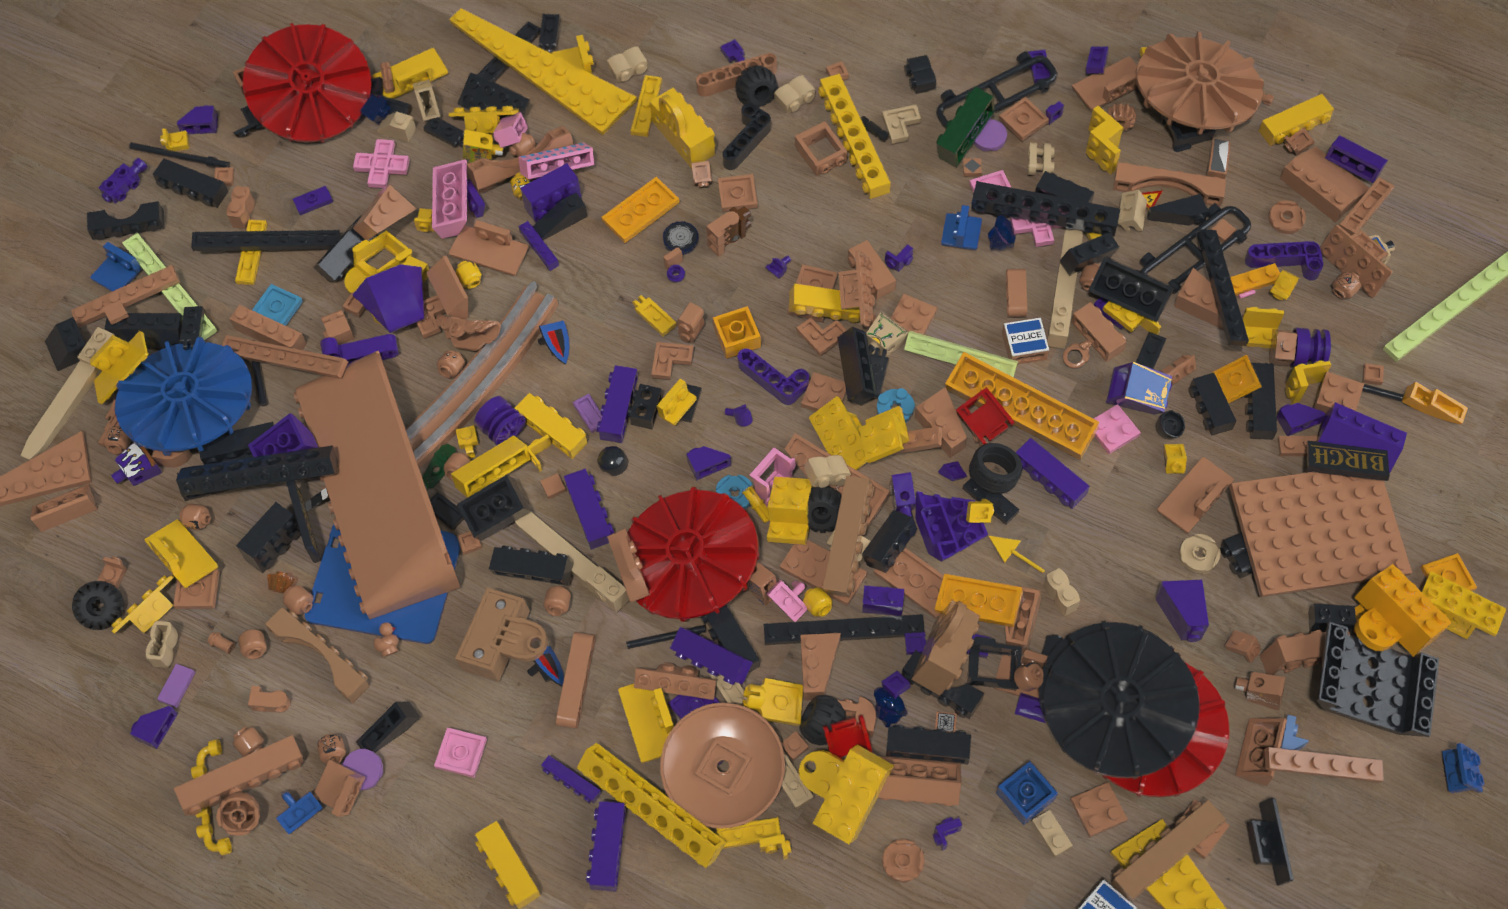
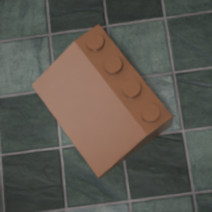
(1323, 183)

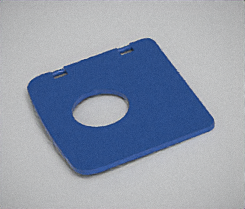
(341, 606)

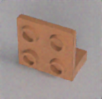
(339, 788)

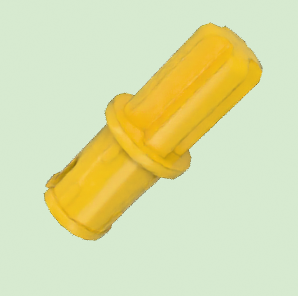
(756, 503)

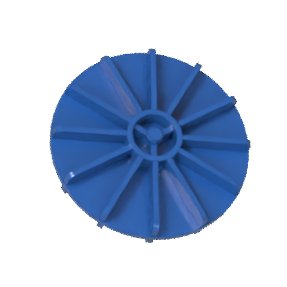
(183, 397)

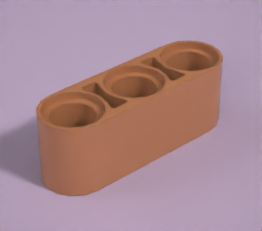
(1016, 292)

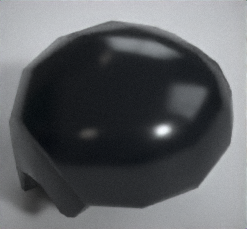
(1170, 425)
(612, 460)

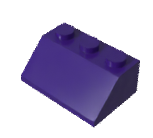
(283, 437)

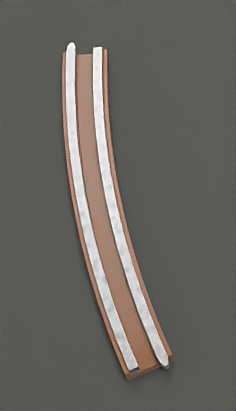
(481, 375)

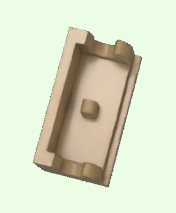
(1132, 210)

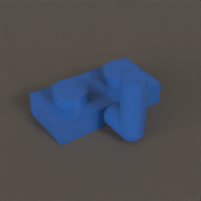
(298, 811)

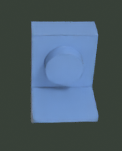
(1289, 740)

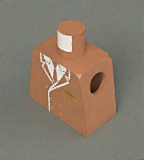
(1263, 689)

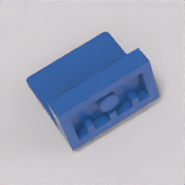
(117, 269)

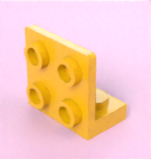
(1260, 324)

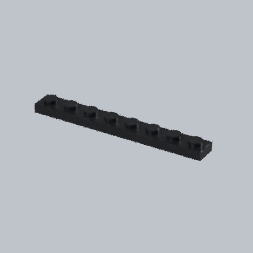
(264, 240)
(1222, 287)
(849, 628)

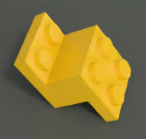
(1104, 140)
(884, 434)
(789, 510)

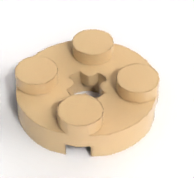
(1194, 544)

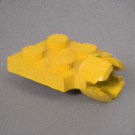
(775, 701)

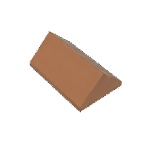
(449, 288)
(63, 508)
(1259, 735)

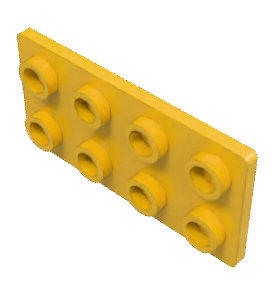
(413, 70)
(117, 362)
(839, 432)
(181, 553)
(1463, 607)
(647, 719)

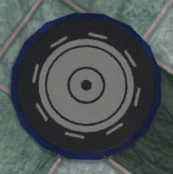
(681, 236)

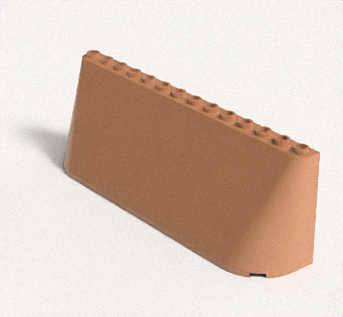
(376, 489)

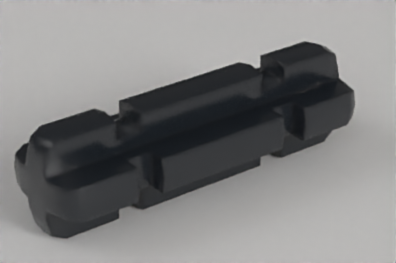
(875, 129)

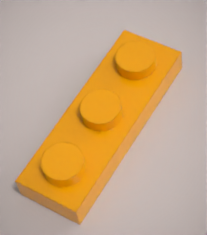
(1255, 279)

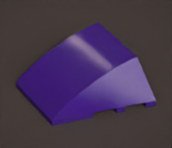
(393, 296)
(945, 525)

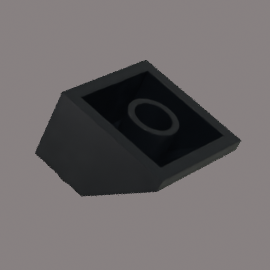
(65, 343)

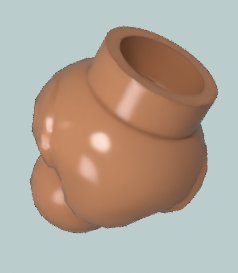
(388, 643)

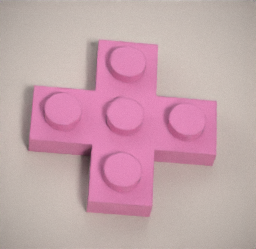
(381, 163)
(1041, 232)

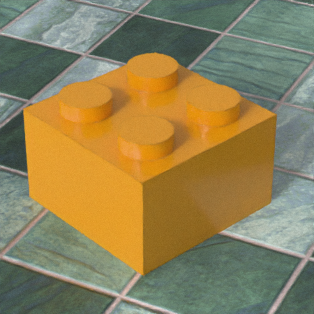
(736, 332)

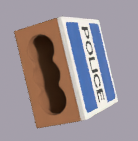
(1025, 341)
(1106, 898)

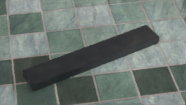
(496, 67)

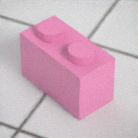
(510, 130)

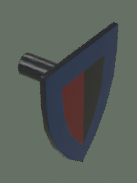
(556, 339)
(549, 667)

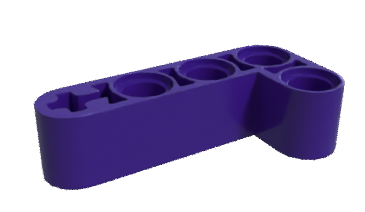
(1260, 256)
(355, 350)
(750, 363)

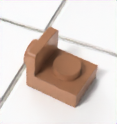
(113, 571)

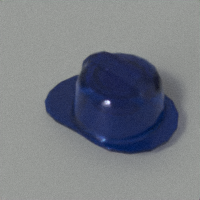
(1001, 234)
(888, 708)

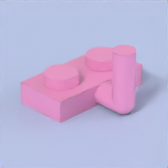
(787, 599)

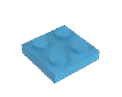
(278, 304)

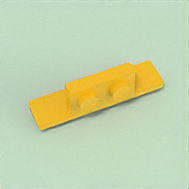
(482, 120)
(1130, 319)
(147, 611)

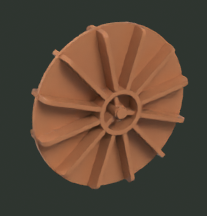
(1199, 83)

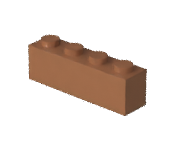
(265, 329)

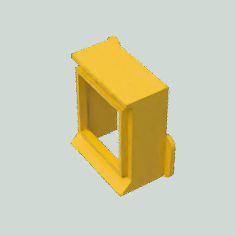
(367, 249)

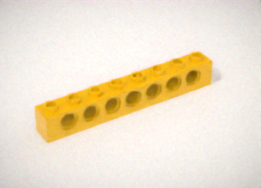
(854, 136)
(651, 805)

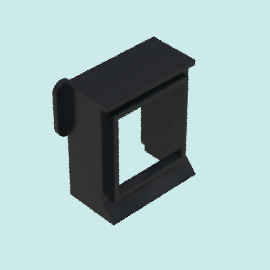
(1185, 141)
(989, 645)

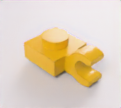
(467, 439)

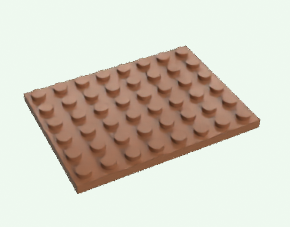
(1317, 531)

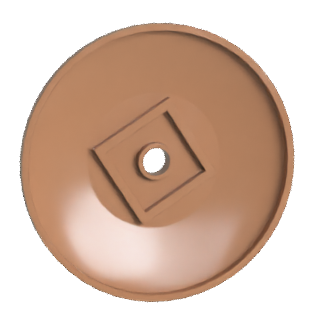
(717, 735)

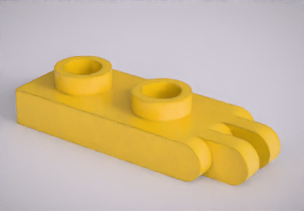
(654, 315)

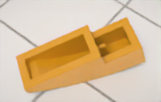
(1434, 403)

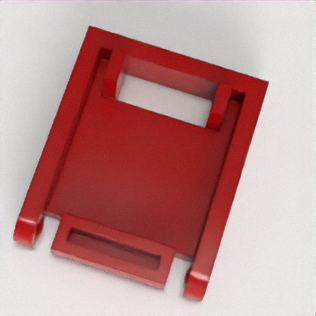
(988, 419)
(847, 735)

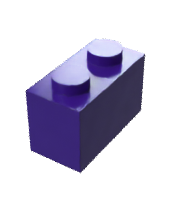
(883, 600)

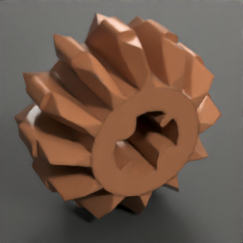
(1123, 115)

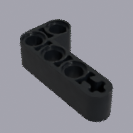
(749, 137)

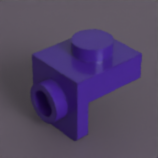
(903, 258)
(948, 827)

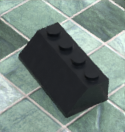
(1131, 288)

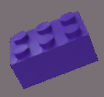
(549, 190)

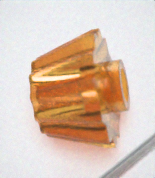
(279, 582)

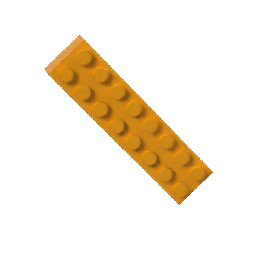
(1027, 406)

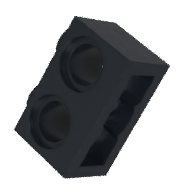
(647, 406)
(1323, 613)

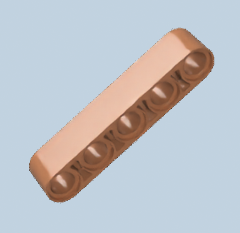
(726, 77)
(575, 680)

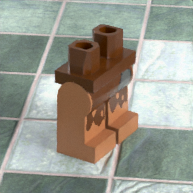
(728, 229)

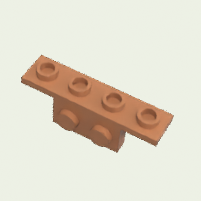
(628, 565)
(675, 680)

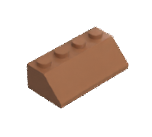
(922, 781)

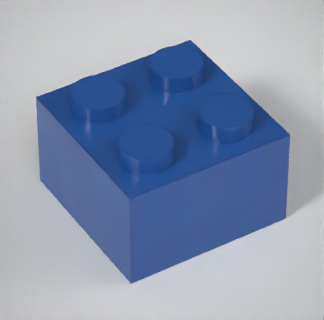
(1026, 793)

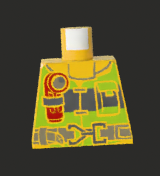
(478, 146)

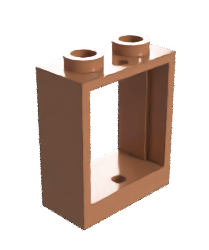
(814, 135)

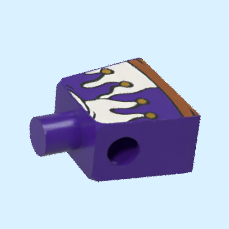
(135, 465)
(902, 488)

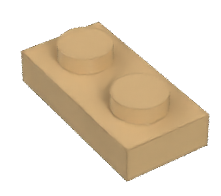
(1052, 833)

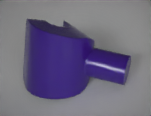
(778, 266)
(741, 414)

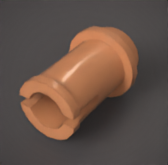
(220, 642)

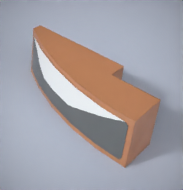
(1218, 158)

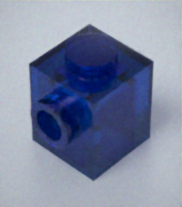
(376, 108)

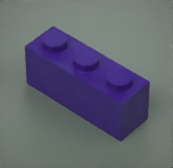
(1356, 159)

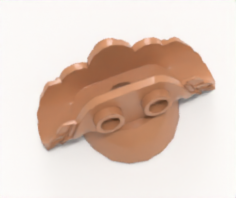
(467, 333)

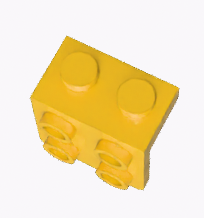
(578, 55)
(1302, 376)

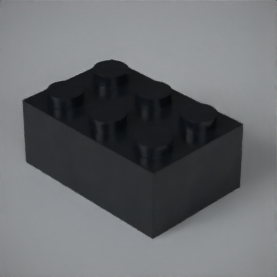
(493, 507)
(269, 537)

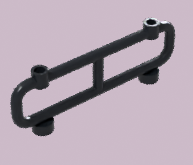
(1025, 61)
(1215, 213)

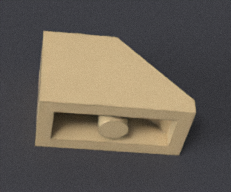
(398, 126)

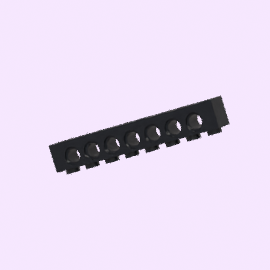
(1039, 202)
(257, 470)

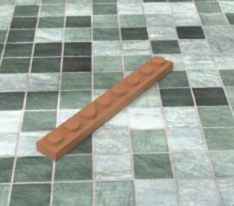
(287, 357)

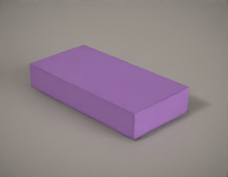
(588, 412)
(176, 686)

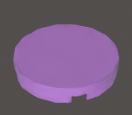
(992, 136)
(367, 764)

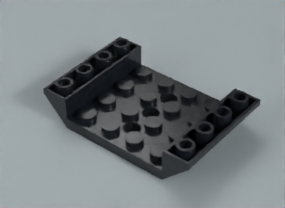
(1400, 690)

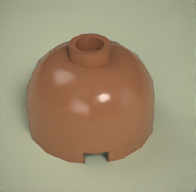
(238, 813)

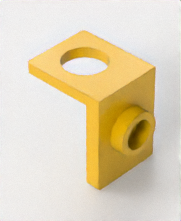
(536, 447)

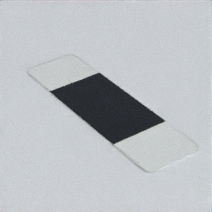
(316, 499)

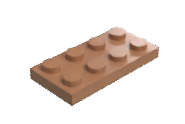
(810, 564)
(917, 578)

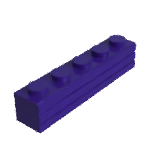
(538, 246)
(570, 779)

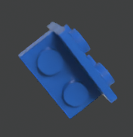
(961, 230)
(1463, 769)

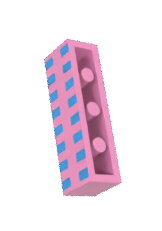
(543, 162)

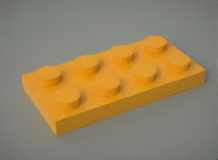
(640, 209)
(992, 601)

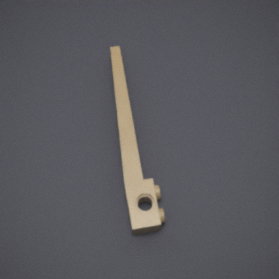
(1063, 295)
(67, 399)
(586, 572)

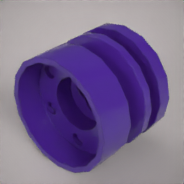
(1311, 348)
(499, 420)

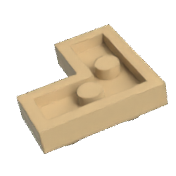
(898, 119)

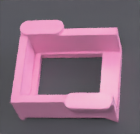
(783, 468)

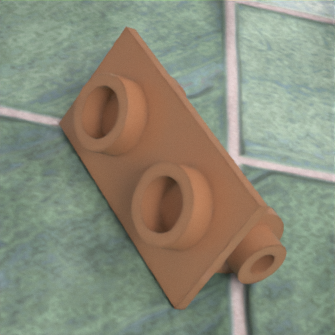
(1182, 367)

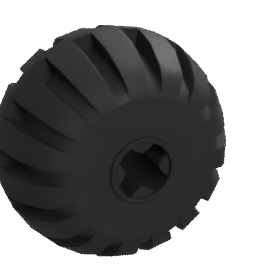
(756, 86)
(823, 518)
(84, 608)
(820, 712)

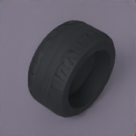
(992, 481)

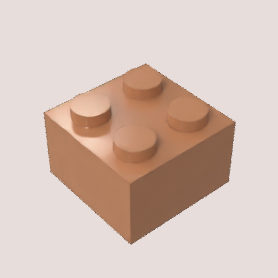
(1338, 390)

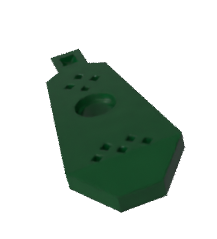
(438, 460)

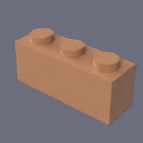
(882, 278)
(1099, 331)

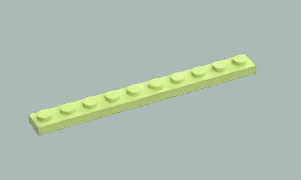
(1448, 309)

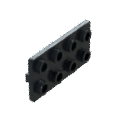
(486, 93)

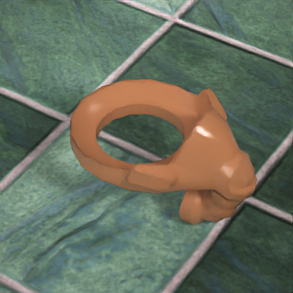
(1083, 348)

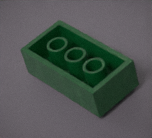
(965, 126)

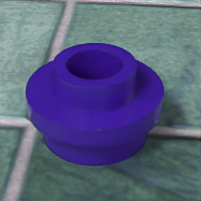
(675, 269)

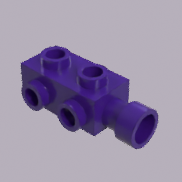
(121, 181)

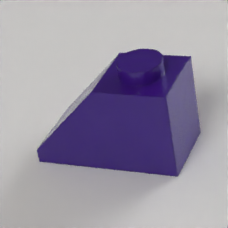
(199, 120)
(1298, 418)
(707, 461)
(153, 726)

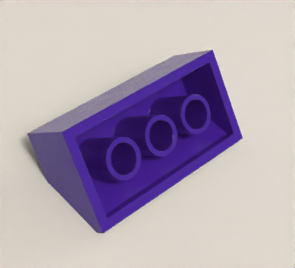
(1353, 428)

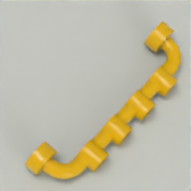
(206, 830)

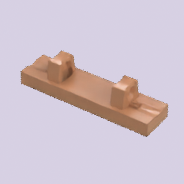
(1367, 206)

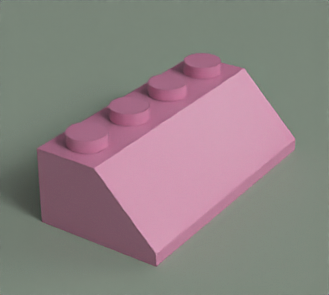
(449, 198)

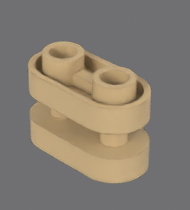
(1047, 153)

